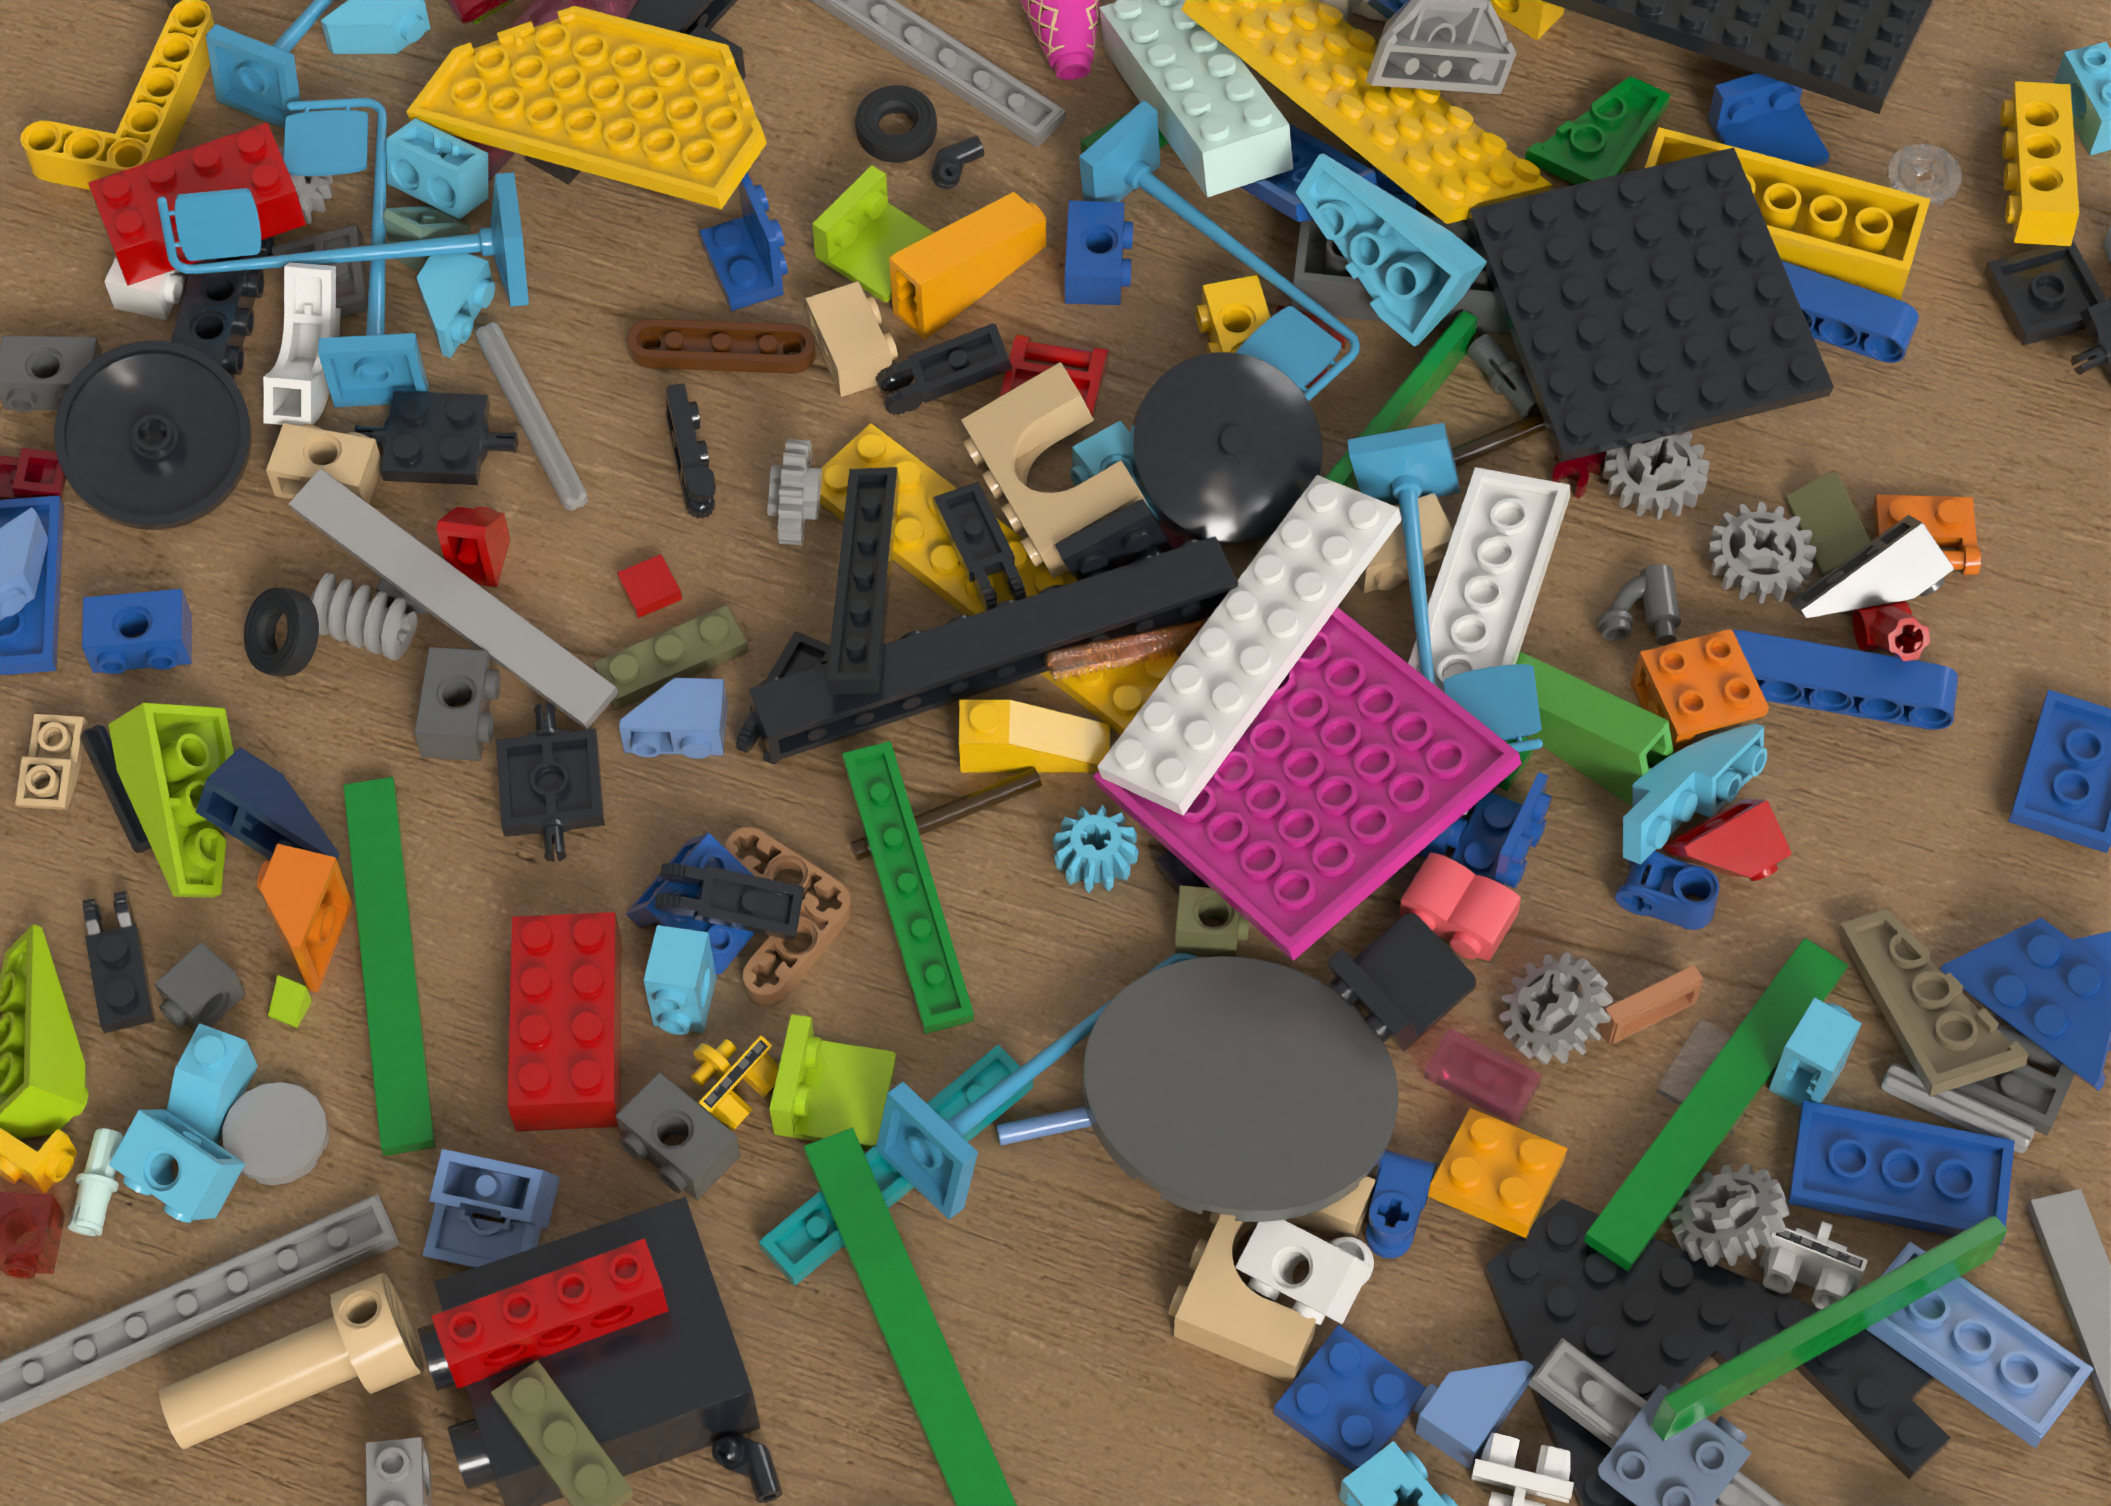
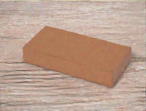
(1652, 1005)

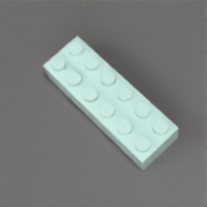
(1202, 94)

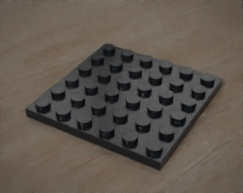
(1648, 304)

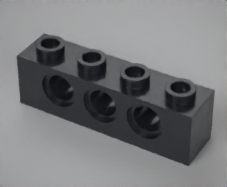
(220, 312)

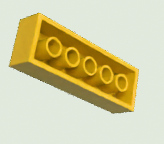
(1821, 217)

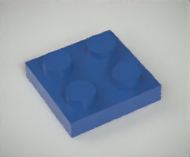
(1349, 1400)

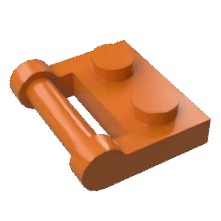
(1945, 517)

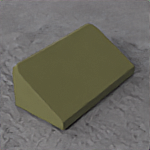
(1831, 518)

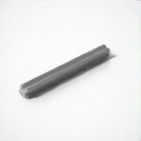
(531, 417)

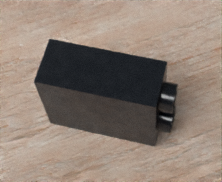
(638, 1390)

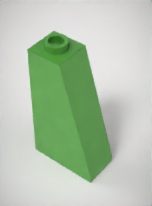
(1597, 730)

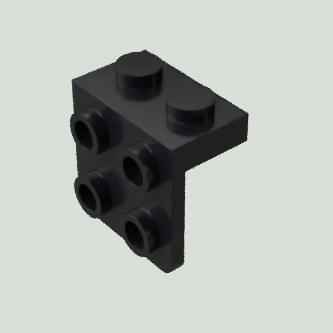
(1403, 981)

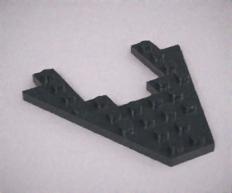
(1667, 1324)

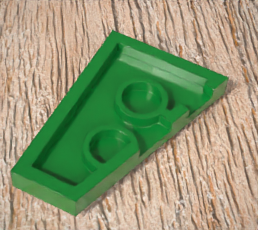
(1605, 136)

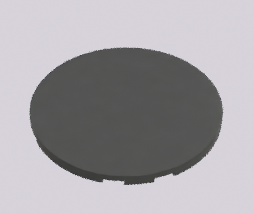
(1239, 1088)

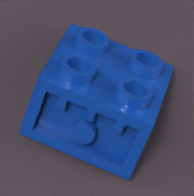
(1765, 119)
(747, 251)
(1502, 834)
(696, 852)

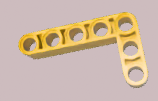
(152, 119)

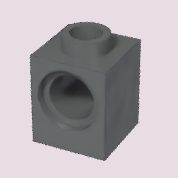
(198, 989)

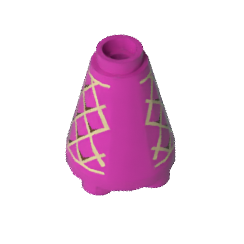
(1065, 33)

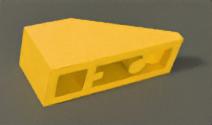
(1021, 736)

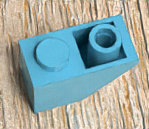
(453, 294)

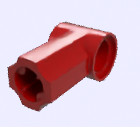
(1891, 630)

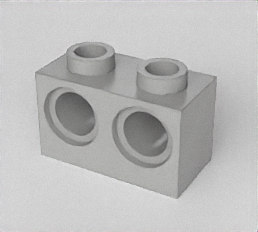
(398, 1473)

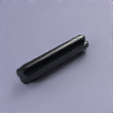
(100, 751)

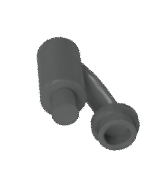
(1660, 605)

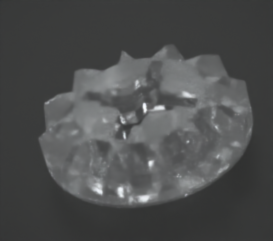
(1919, 159)

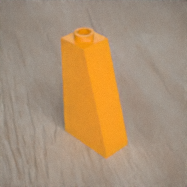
(963, 262)

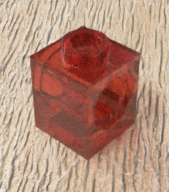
(24, 1214)

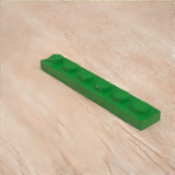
(907, 888)

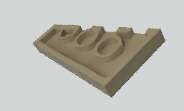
(1928, 1013)

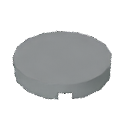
(276, 1132)

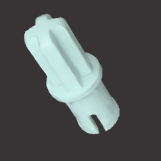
(95, 1184)

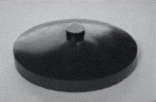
(153, 435)
(1224, 447)

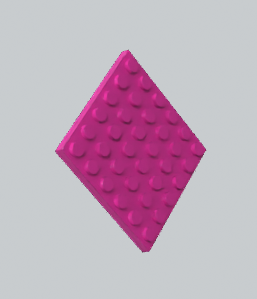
(1329, 788)

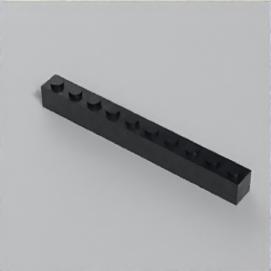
(995, 647)

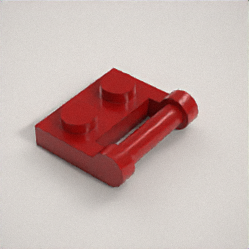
(1087, 383)

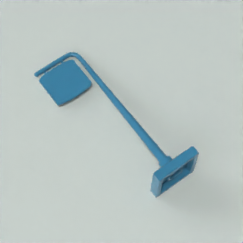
(257, 75)
(336, 143)
(229, 226)
(1288, 340)
(1399, 470)
(932, 1149)

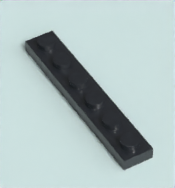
(863, 581)

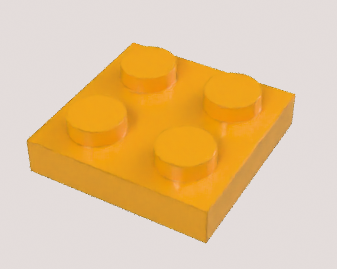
(1497, 1172)

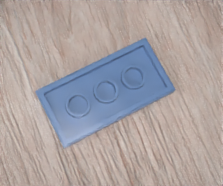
(1985, 1354)

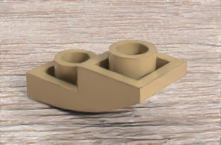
(53, 762)

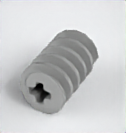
(363, 621)

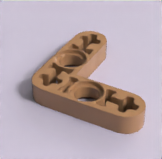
(819, 925)

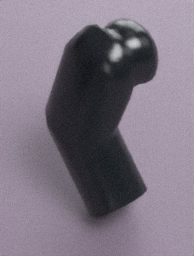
(951, 159)
(750, 1460)

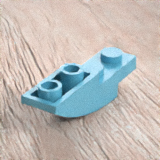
(1688, 782)

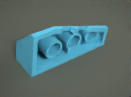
(1399, 255)

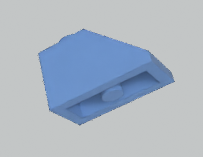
(21, 561)
(1470, 1407)

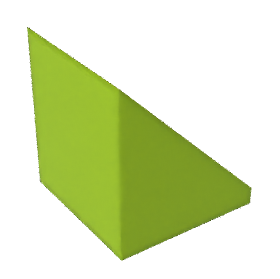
(289, 1002)

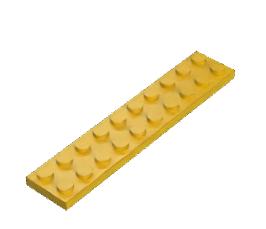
(928, 555)

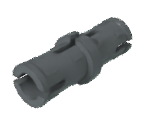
(1489, 357)

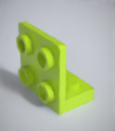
(863, 232)
(829, 1087)

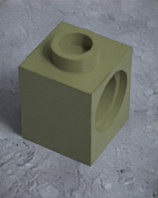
(1194, 937)

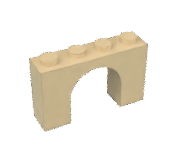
(1011, 437)
(1236, 1322)

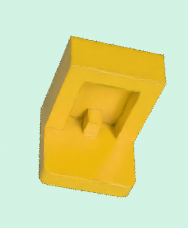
(36, 1168)

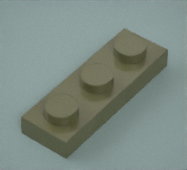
(672, 654)
(560, 1440)

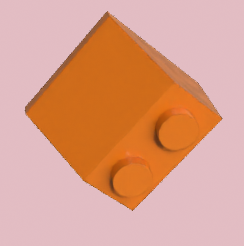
(307, 907)

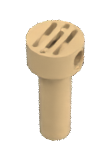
(362, 1339)

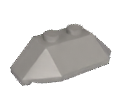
(1443, 48)

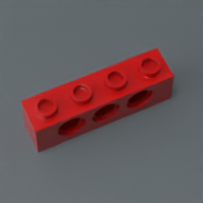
(550, 1313)

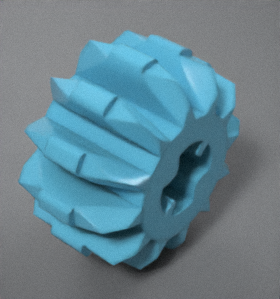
(1113, 846)

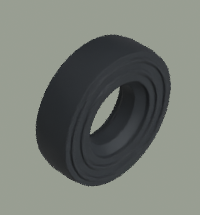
(902, 146)
(301, 632)

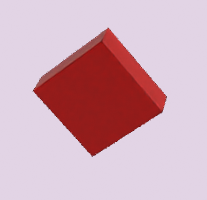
(649, 586)

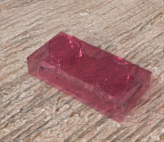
(1483, 1076)

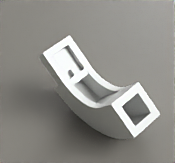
(297, 384)

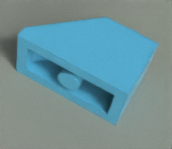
(375, 26)
(210, 1079)

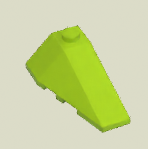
(164, 765)
(38, 1044)

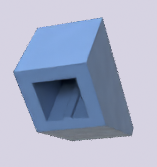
(678, 719)

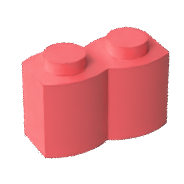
(1461, 906)

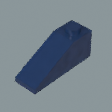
(260, 807)

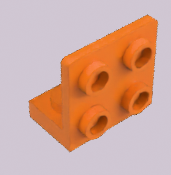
(1698, 685)

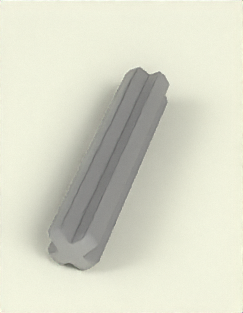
(1958, 1108)

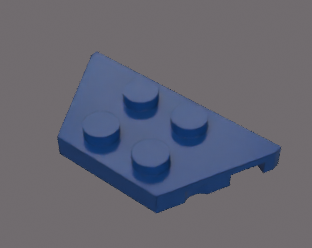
(2045, 992)

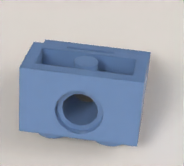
(492, 1189)

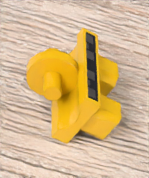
(753, 1067)

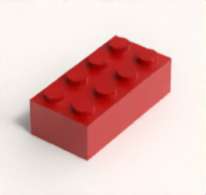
(232, 162)
(565, 1022)

